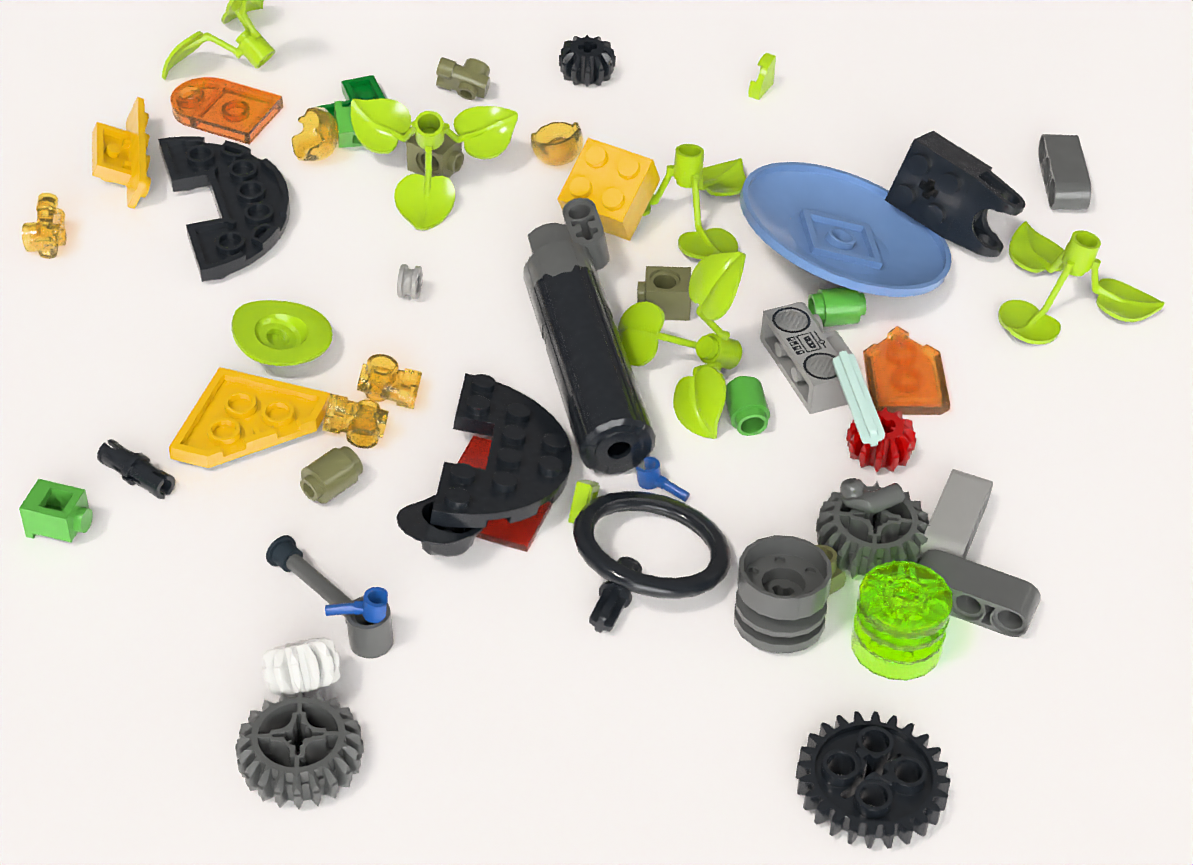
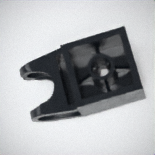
(952, 193)

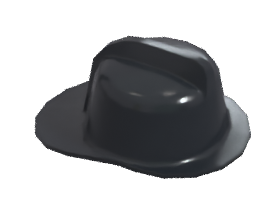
(435, 539)

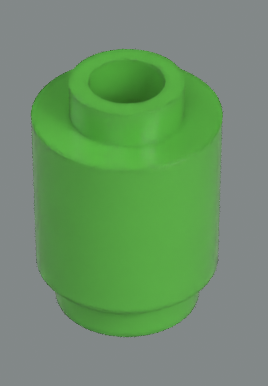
(837, 306)
(747, 405)

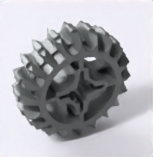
(859, 549)
(326, 758)

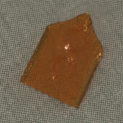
(906, 376)

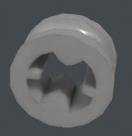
(409, 281)

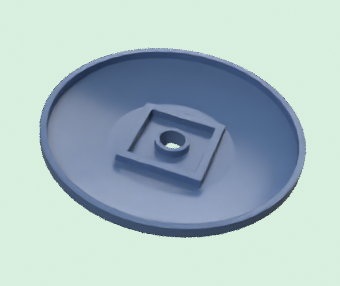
(843, 229)

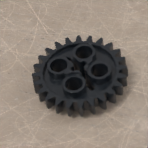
(875, 768)

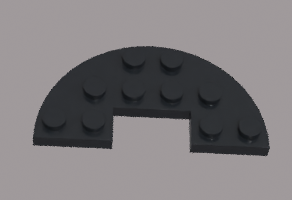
(247, 195)
(524, 465)

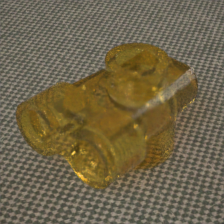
(48, 231)
(384, 381)
(361, 420)

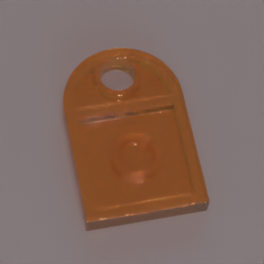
(224, 108)

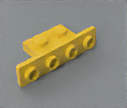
(122, 154)

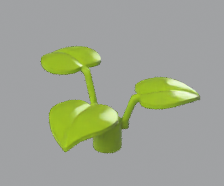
(250, 41)
(717, 180)
(420, 198)
(1039, 253)
(699, 397)

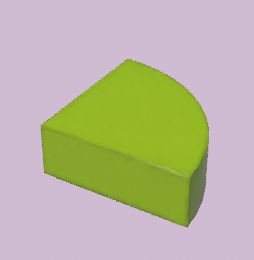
(765, 78)
(584, 493)

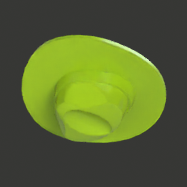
(280, 332)

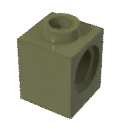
(445, 159)
(668, 289)

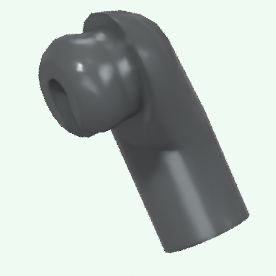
(868, 501)

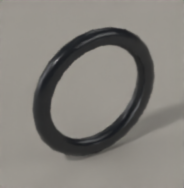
(643, 583)

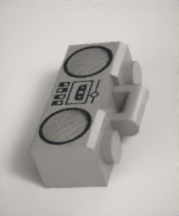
(805, 354)

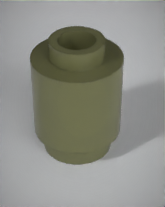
(331, 474)

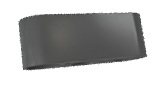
(1064, 172)
(985, 594)

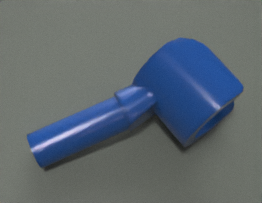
(652, 478)
(372, 607)

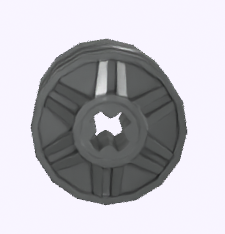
(782, 593)

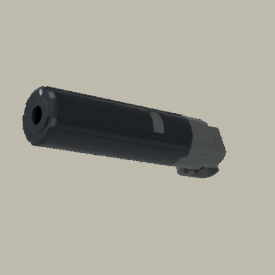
(584, 341)

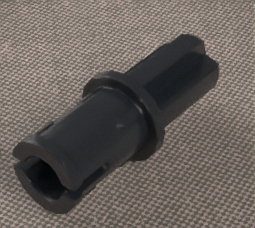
(612, 600)

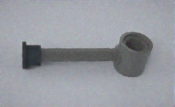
(365, 638)

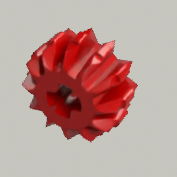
(892, 450)

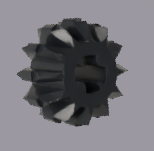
(587, 60)

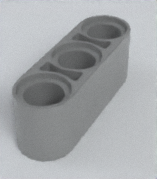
(957, 514)

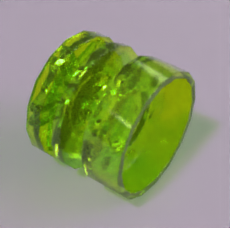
(901, 620)

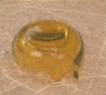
(318, 135)
(557, 143)

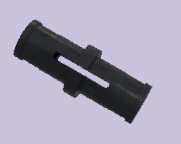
(136, 469)

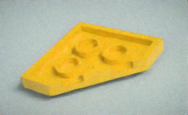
(244, 416)

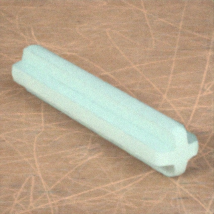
(858, 398)

